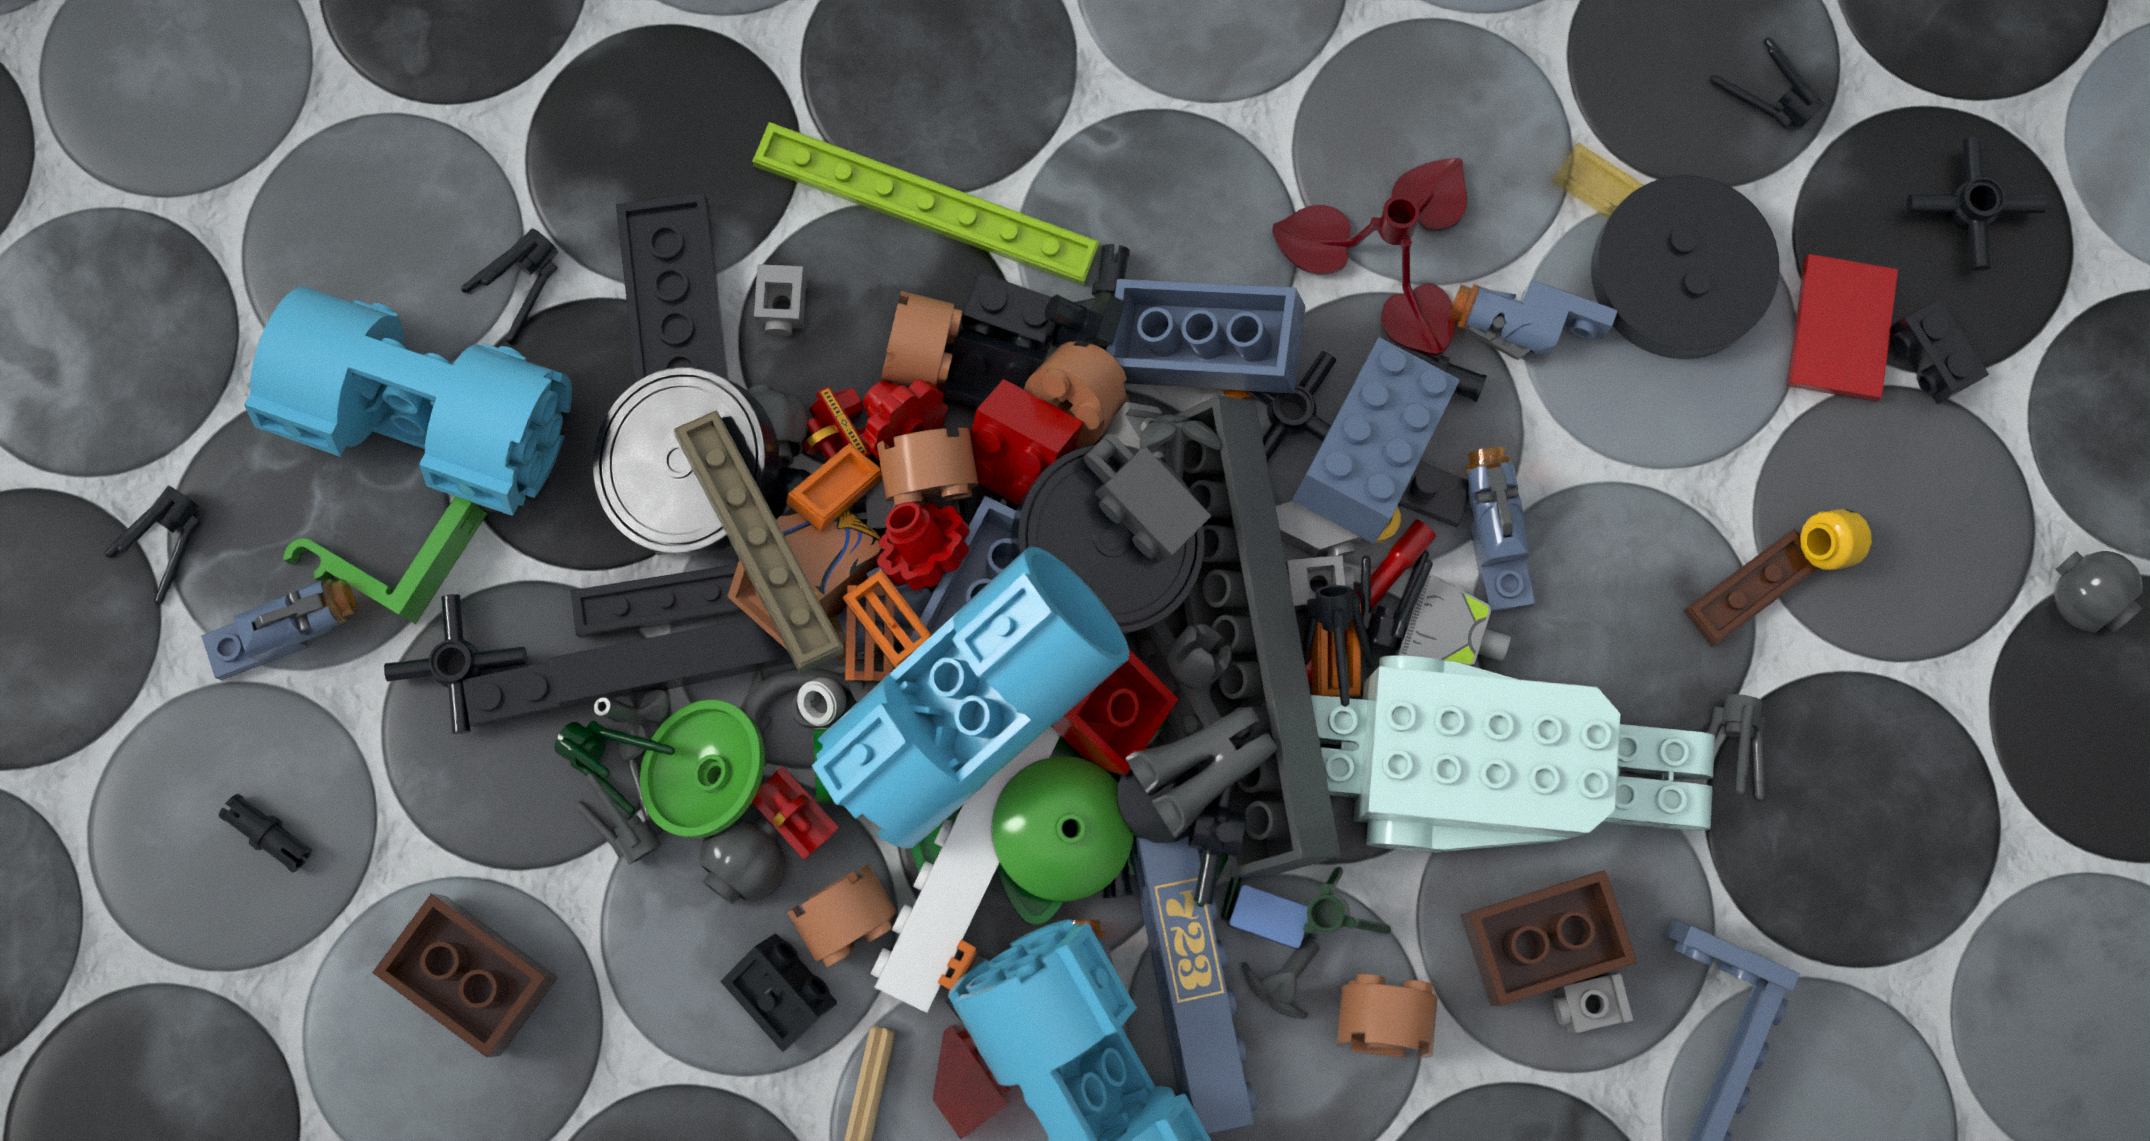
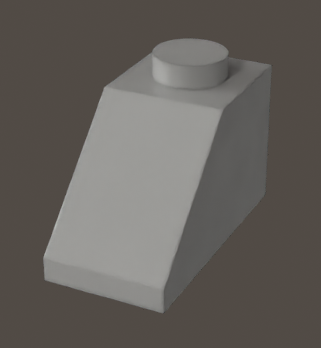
(1313, 533)

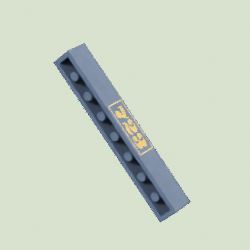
(1192, 985)

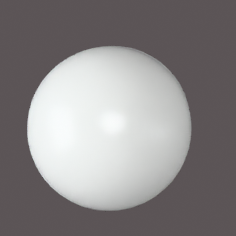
(834, 696)

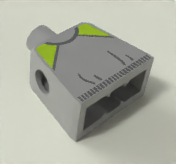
(1451, 626)

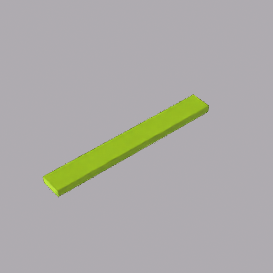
(926, 204)

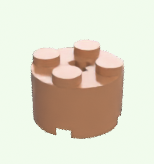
(919, 340)
(1083, 384)
(928, 466)
(844, 914)
(1387, 1017)

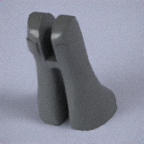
(1164, 764)

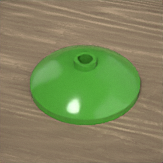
(684, 788)
(1030, 834)

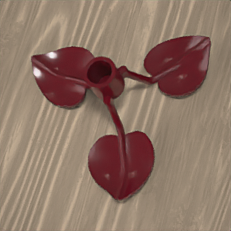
(1428, 194)

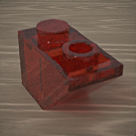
(963, 1086)

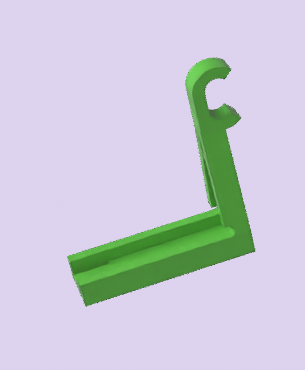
(423, 575)

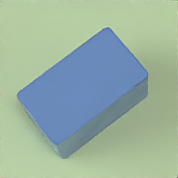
(1268, 917)

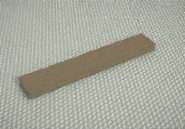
(758, 542)

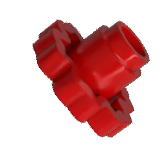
(901, 411)
(922, 544)

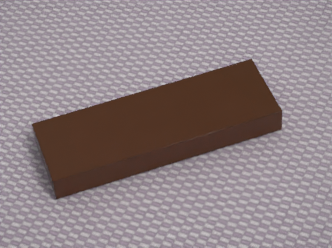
(1750, 589)

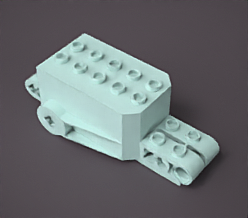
(1499, 761)

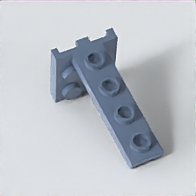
(1748, 1045)

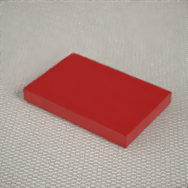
(1842, 327)

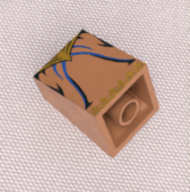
(828, 558)

